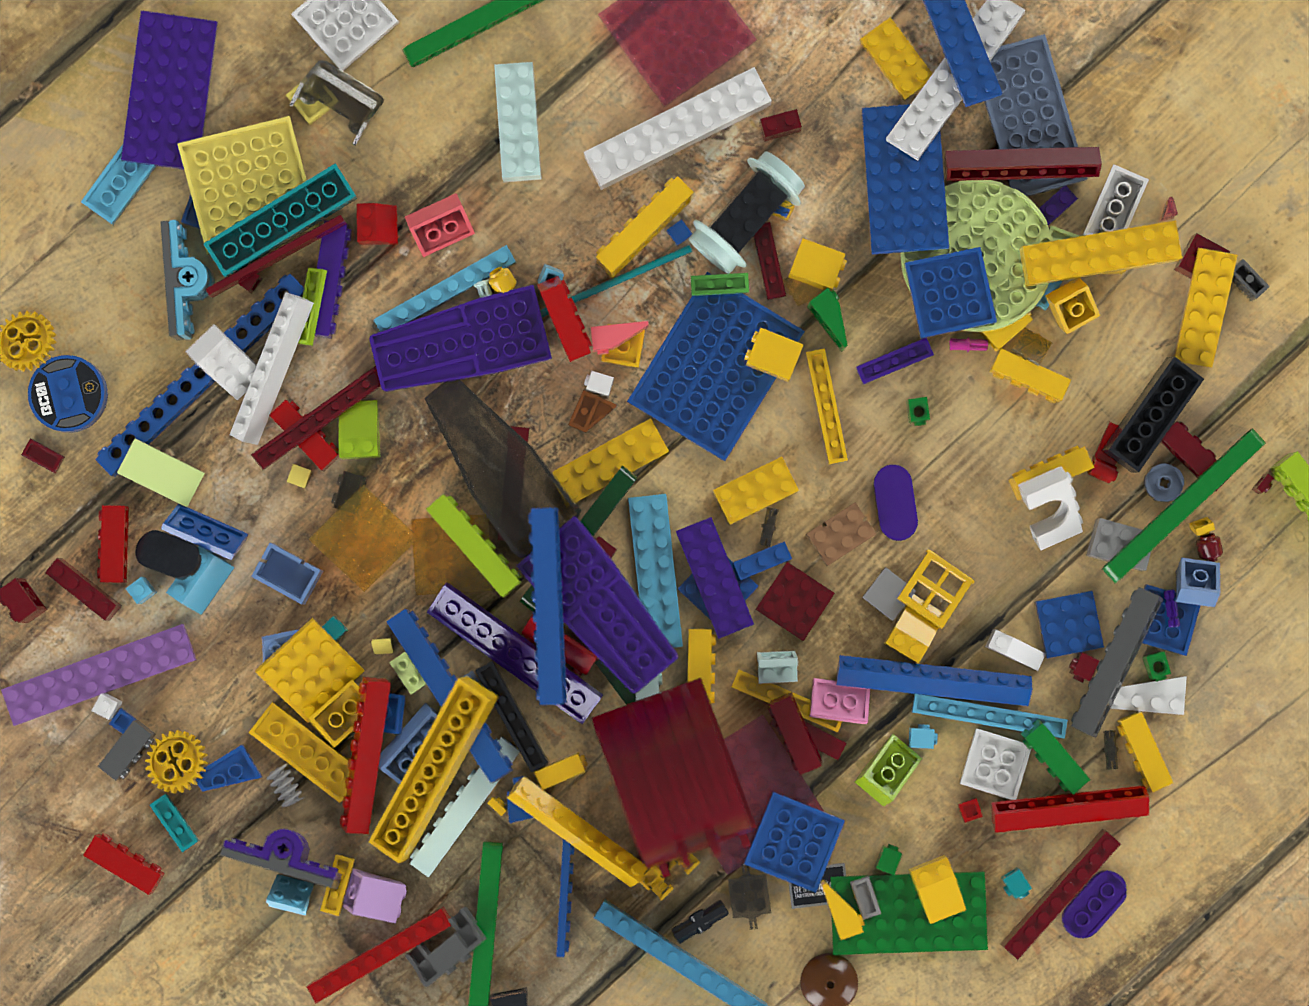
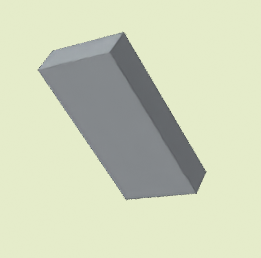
(865, 897)

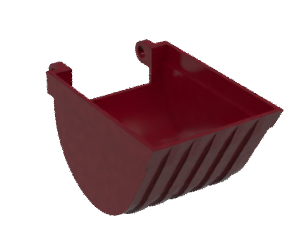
(674, 775)

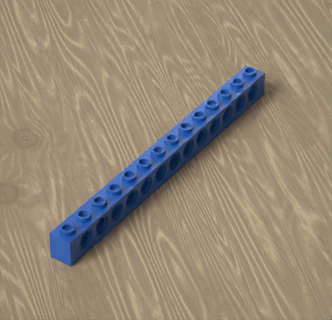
(198, 386)

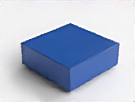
(679, 232)
(122, 720)

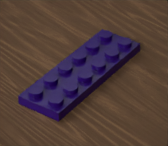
(714, 577)

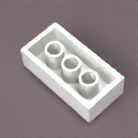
(223, 361)

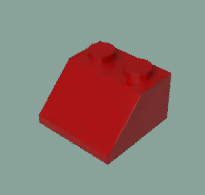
(377, 224)

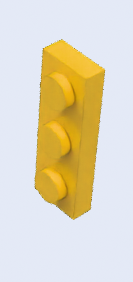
(333, 897)

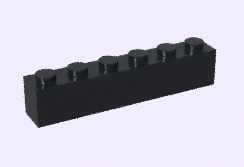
(513, 717)

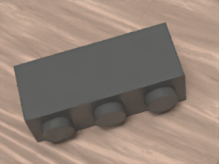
(127, 750)

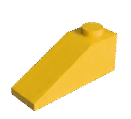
(844, 916)

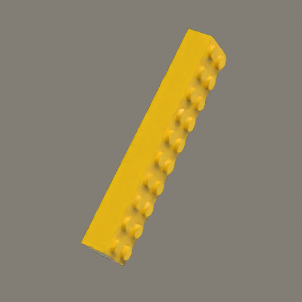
(433, 769)

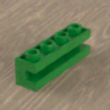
(1055, 756)

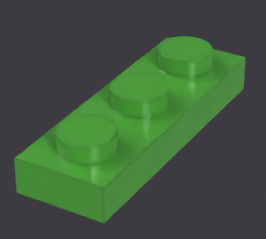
(719, 284)

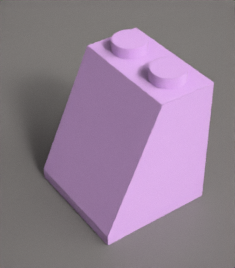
(374, 896)

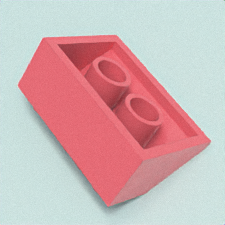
(439, 225)

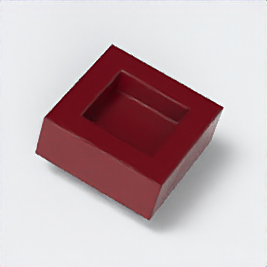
(1263, 484)

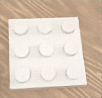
(995, 764)

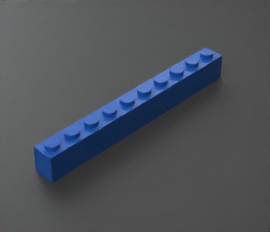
(548, 606)
(934, 680)
(440, 682)

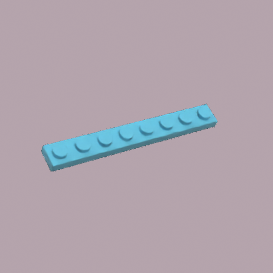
(445, 290)
(985, 714)

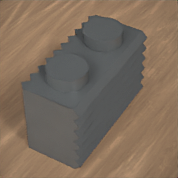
(1248, 280)

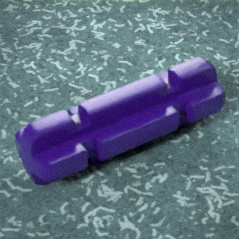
(1171, 608)

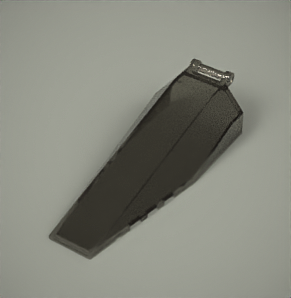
(498, 465)

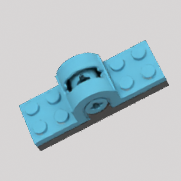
(184, 280)

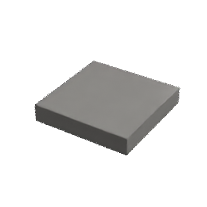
(884, 593)

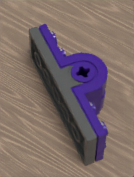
(276, 859)

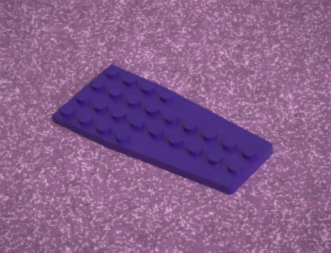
(463, 341)
(606, 610)

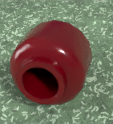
(1209, 547)

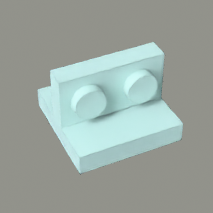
(777, 666)

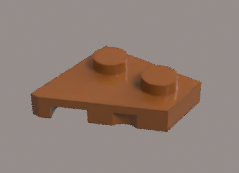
(590, 411)

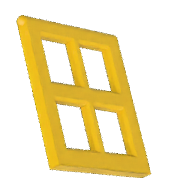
(935, 589)

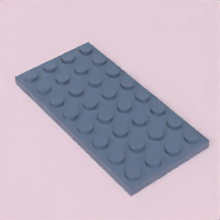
(1030, 107)

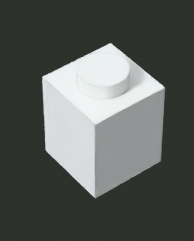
(599, 383)
(107, 706)

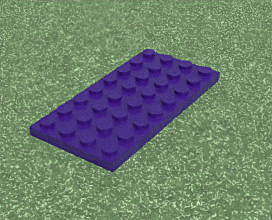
(168, 87)

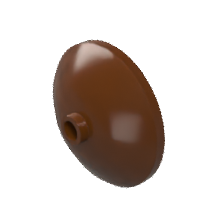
(828, 968)

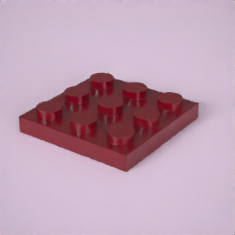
(795, 601)

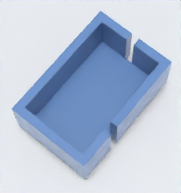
(287, 573)

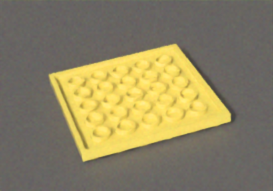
(240, 172)

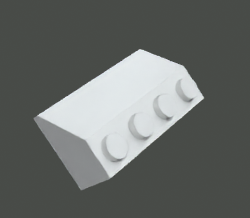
(1117, 201)

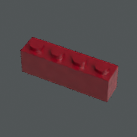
(1188, 449)
(83, 589)
(795, 733)

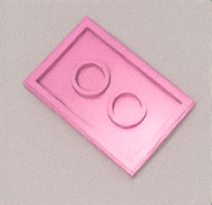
(839, 702)

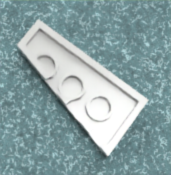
(1155, 696)

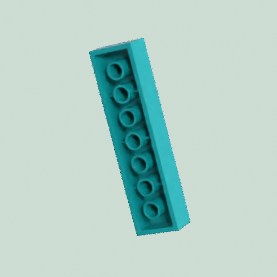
(280, 220)

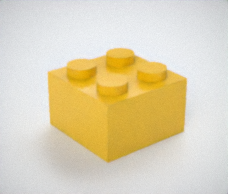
(1072, 305)

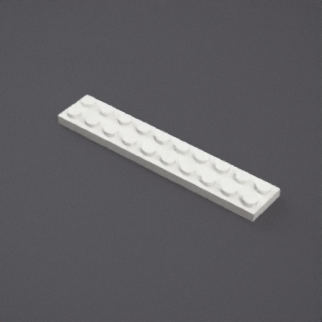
(940, 93)

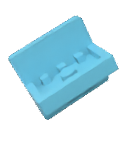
(290, 894)

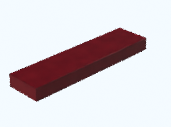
(769, 262)
(824, 742)

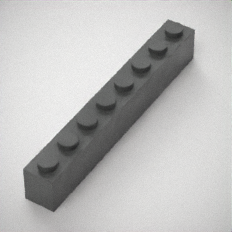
(1117, 662)

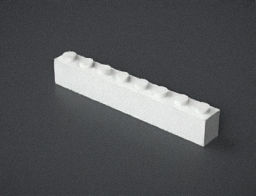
(271, 368)

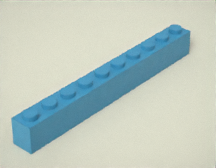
(675, 956)

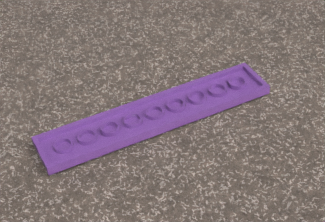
(98, 674)

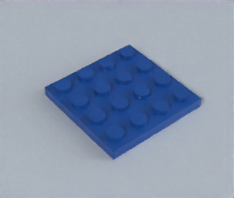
(950, 292)
(794, 841)

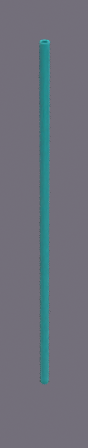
(626, 276)

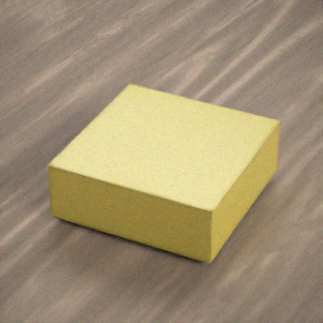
(299, 476)

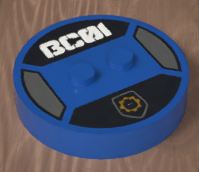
(67, 393)

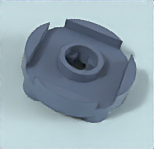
(1153, 480)

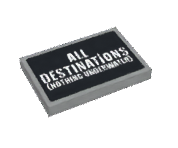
(803, 897)

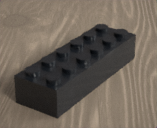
(1152, 414)

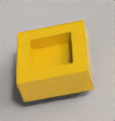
(1202, 526)
(498, 805)

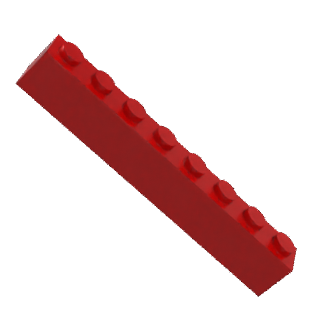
(365, 755)
(1070, 809)
(379, 955)

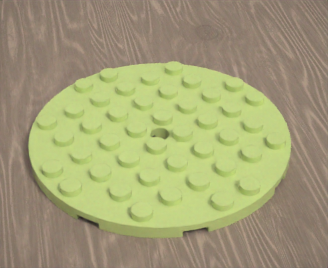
(1000, 223)

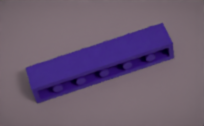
(331, 258)

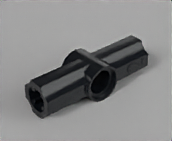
(700, 921)

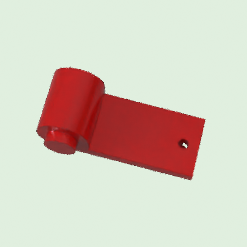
(1104, 465)

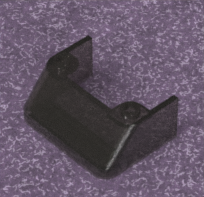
(341, 94)

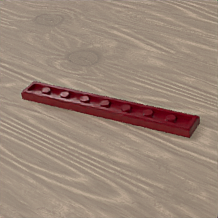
(276, 256)
(317, 419)

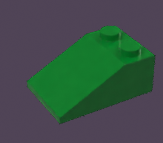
(828, 313)

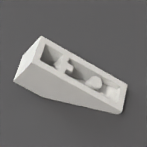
(1015, 649)

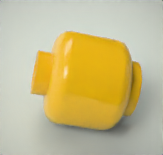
(501, 280)

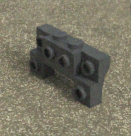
(454, 950)

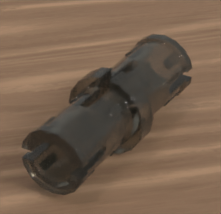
(768, 527)
(1110, 750)

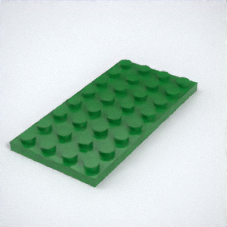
(903, 921)

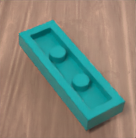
(174, 822)

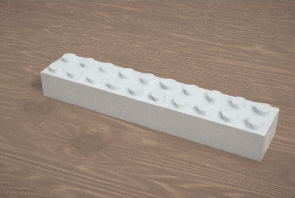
(677, 128)

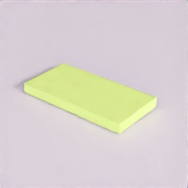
(160, 472)

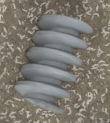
(284, 786)

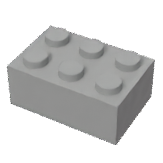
(1110, 538)

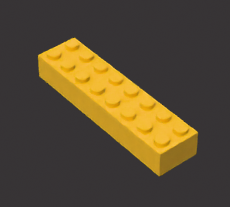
(1100, 253)

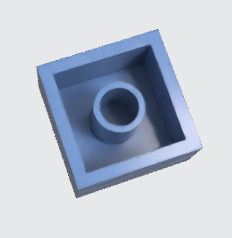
(1198, 582)

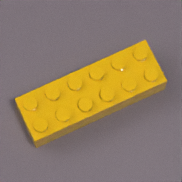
(644, 227)

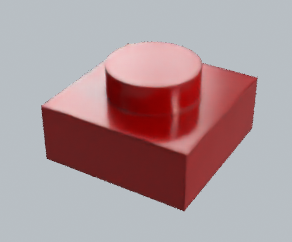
(970, 810)

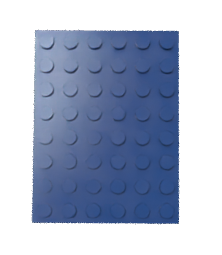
(700, 372)

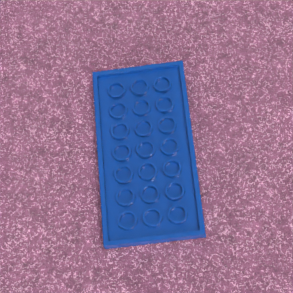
(903, 193)

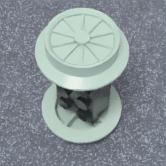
(747, 212)

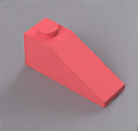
(611, 336)

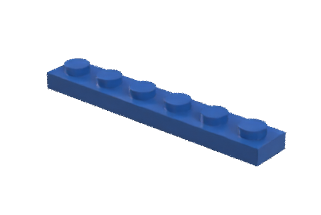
(564, 904)

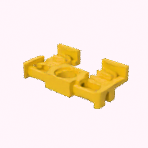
(653, 878)

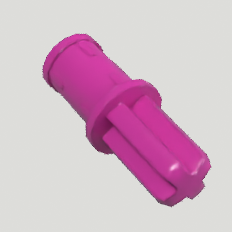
(968, 344)

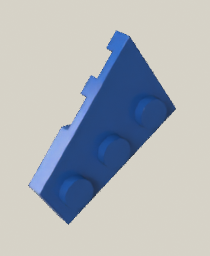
(228, 770)

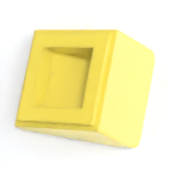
(382, 646)

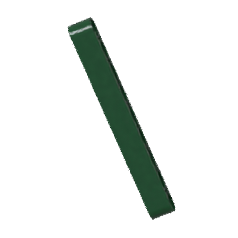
(598, 513)

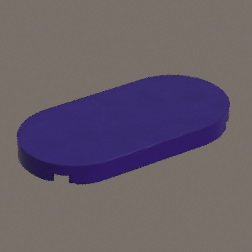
(895, 502)
(1094, 904)

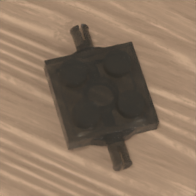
(749, 896)

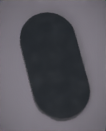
(168, 554)

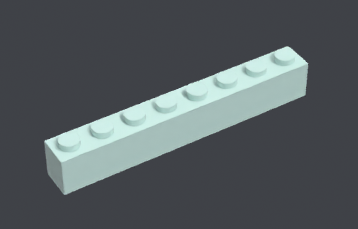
(457, 816)

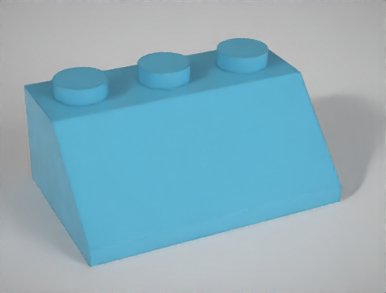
(203, 586)

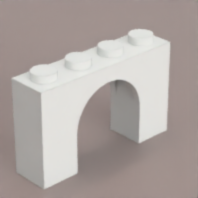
(1066, 520)

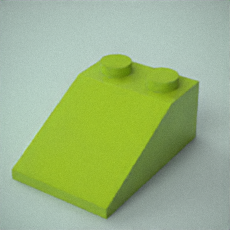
(360, 431)
(888, 770)

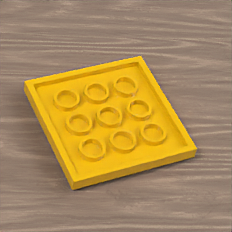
(309, 669)

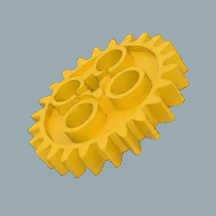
(26, 341)
(161, 770)

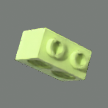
(408, 673)

